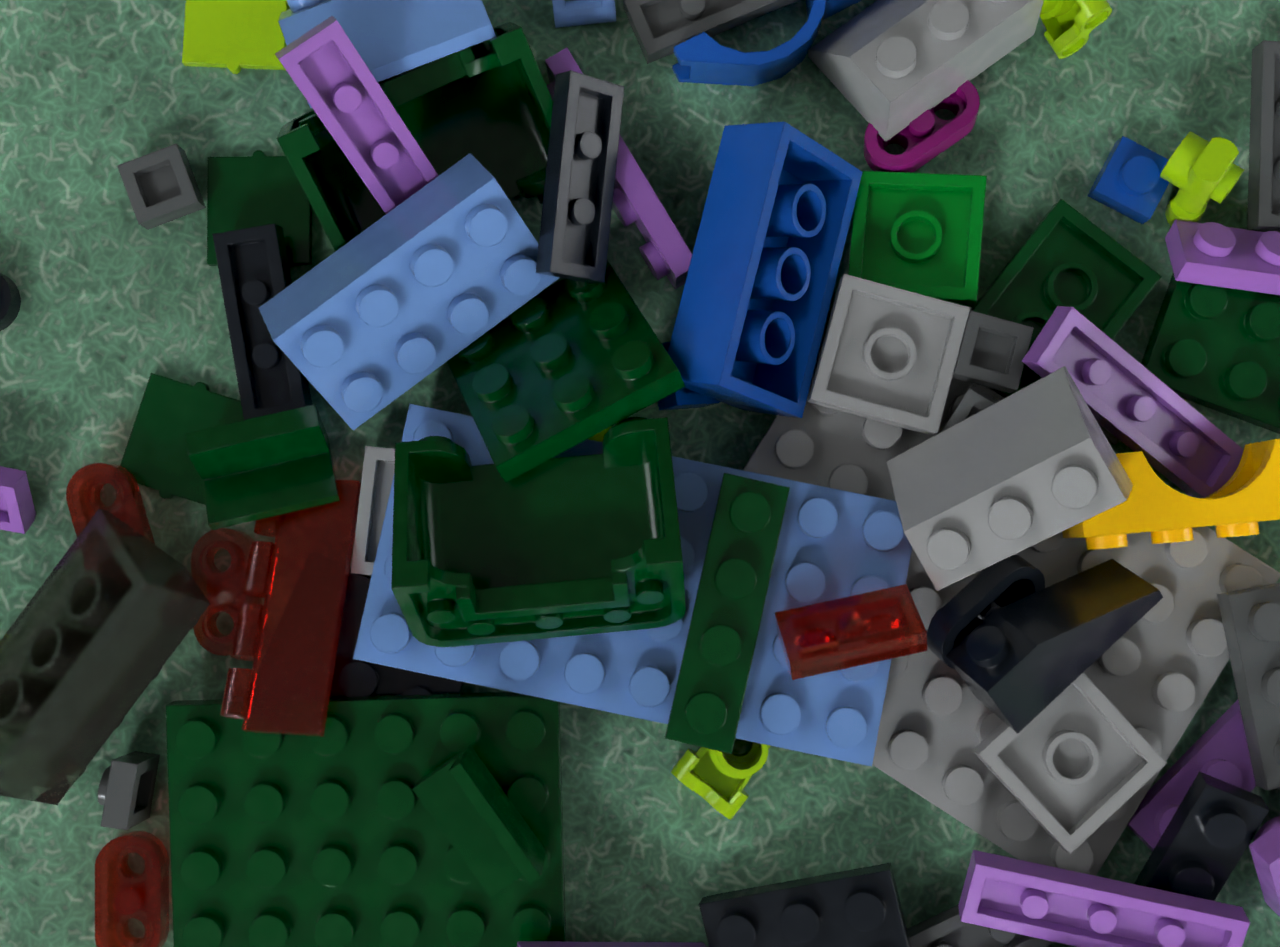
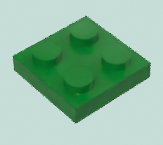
(920, 233)

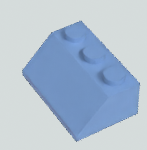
(394, 33)

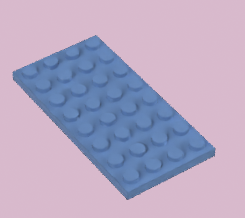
(826, 550)

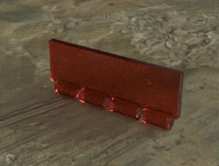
(299, 624)

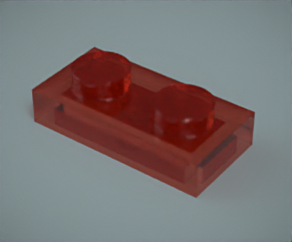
(850, 631)

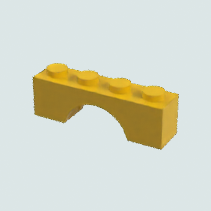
(1170, 515)

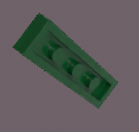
(727, 613)

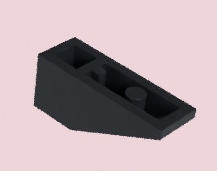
(1046, 640)

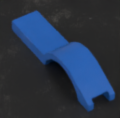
(708, 62)

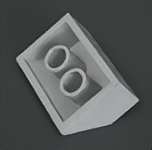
(916, 53)
(1006, 479)

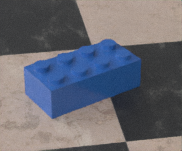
(764, 269)

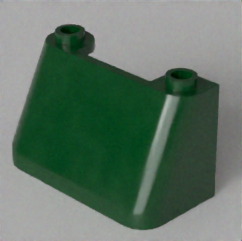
(471, 101)
(547, 553)

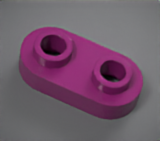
(925, 135)

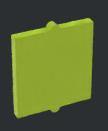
(233, 34)

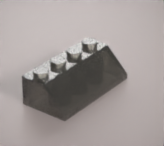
(87, 654)

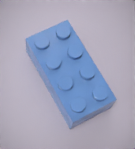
(408, 292)

